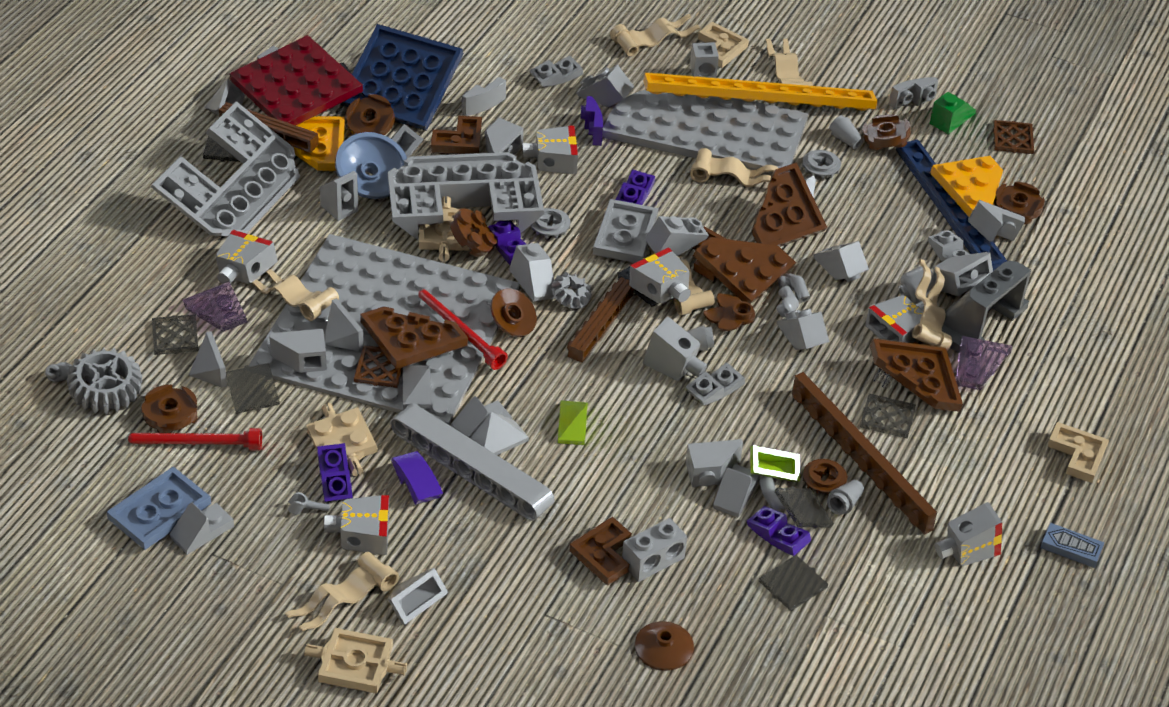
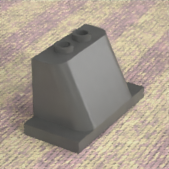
(1000, 290)

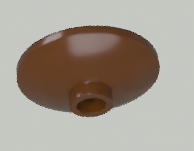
(513, 312)
(663, 654)

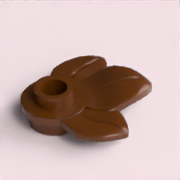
(730, 313)

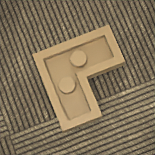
(727, 42)
(1085, 448)

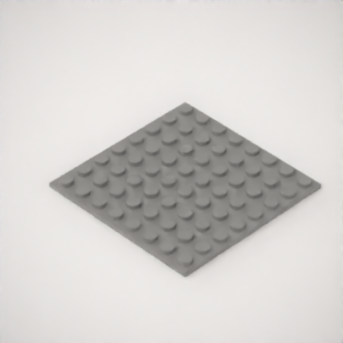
(380, 277)

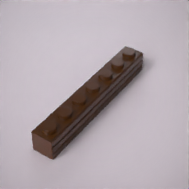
(292, 134)
(600, 320)

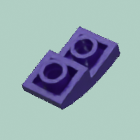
(593, 120)
(636, 188)
(507, 237)
(334, 472)
(418, 476)
(775, 529)

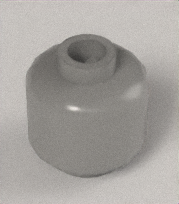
(910, 282)

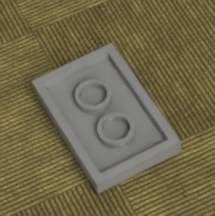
(625, 231)

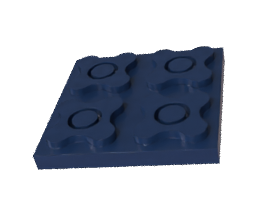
(407, 72)

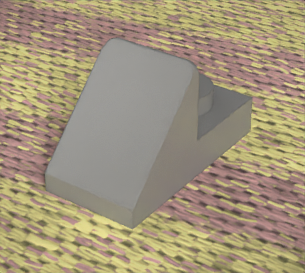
(995, 221)
(474, 414)
(735, 490)
(200, 527)

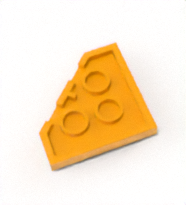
(330, 137)
(969, 180)

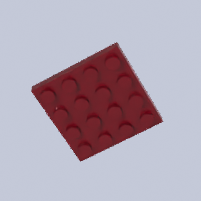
(296, 82)

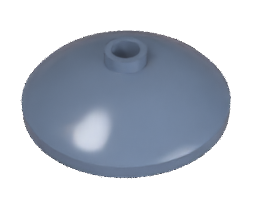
(370, 154)

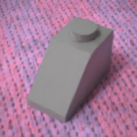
(503, 137)
(340, 196)
(843, 261)
(533, 271)
(964, 272)
(709, 460)

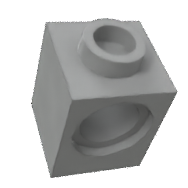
(704, 60)

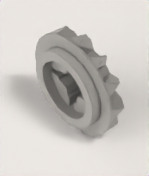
(815, 158)
(560, 224)
(568, 297)

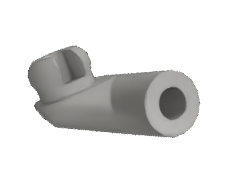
(796, 284)
(789, 301)
(58, 372)
(768, 488)

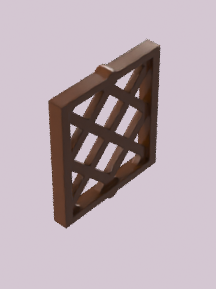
(1013, 148)
(376, 381)

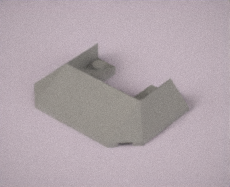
(470, 182)
(249, 193)

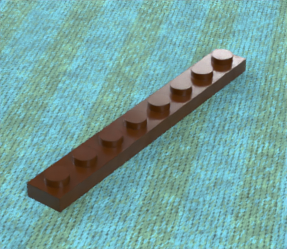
(864, 453)

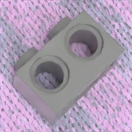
(654, 549)

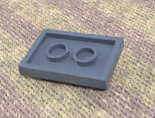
(157, 507)

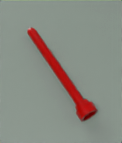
(493, 356)
(251, 439)

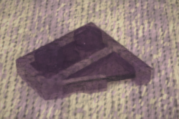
(217, 307)
(979, 361)

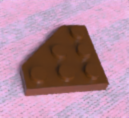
(787, 210)
(744, 266)
(411, 336)
(921, 370)

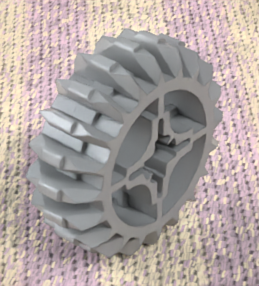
(103, 373)

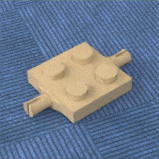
(439, 235)
(345, 428)
(355, 660)

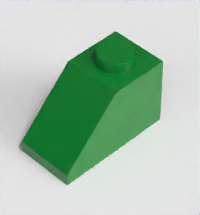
(950, 112)

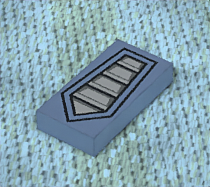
(1072, 545)

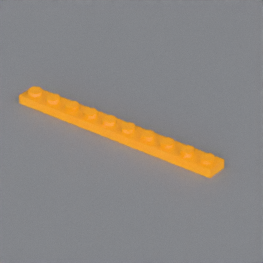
(754, 90)

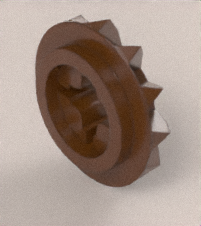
(818, 469)

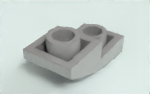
(553, 74)
(915, 90)
(481, 99)
(947, 245)
(716, 386)

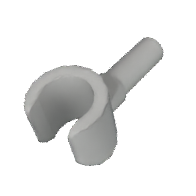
(300, 501)

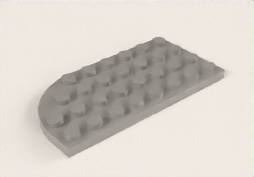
(728, 128)

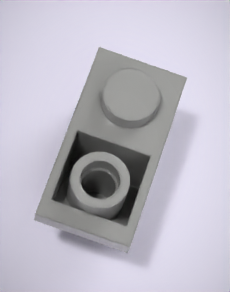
(606, 87)
(675, 233)
(804, 328)
(300, 349)

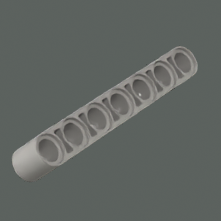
(472, 462)

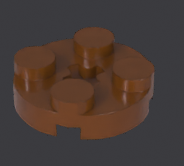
(365, 107)
(886, 132)
(1032, 203)
(471, 230)
(169, 420)

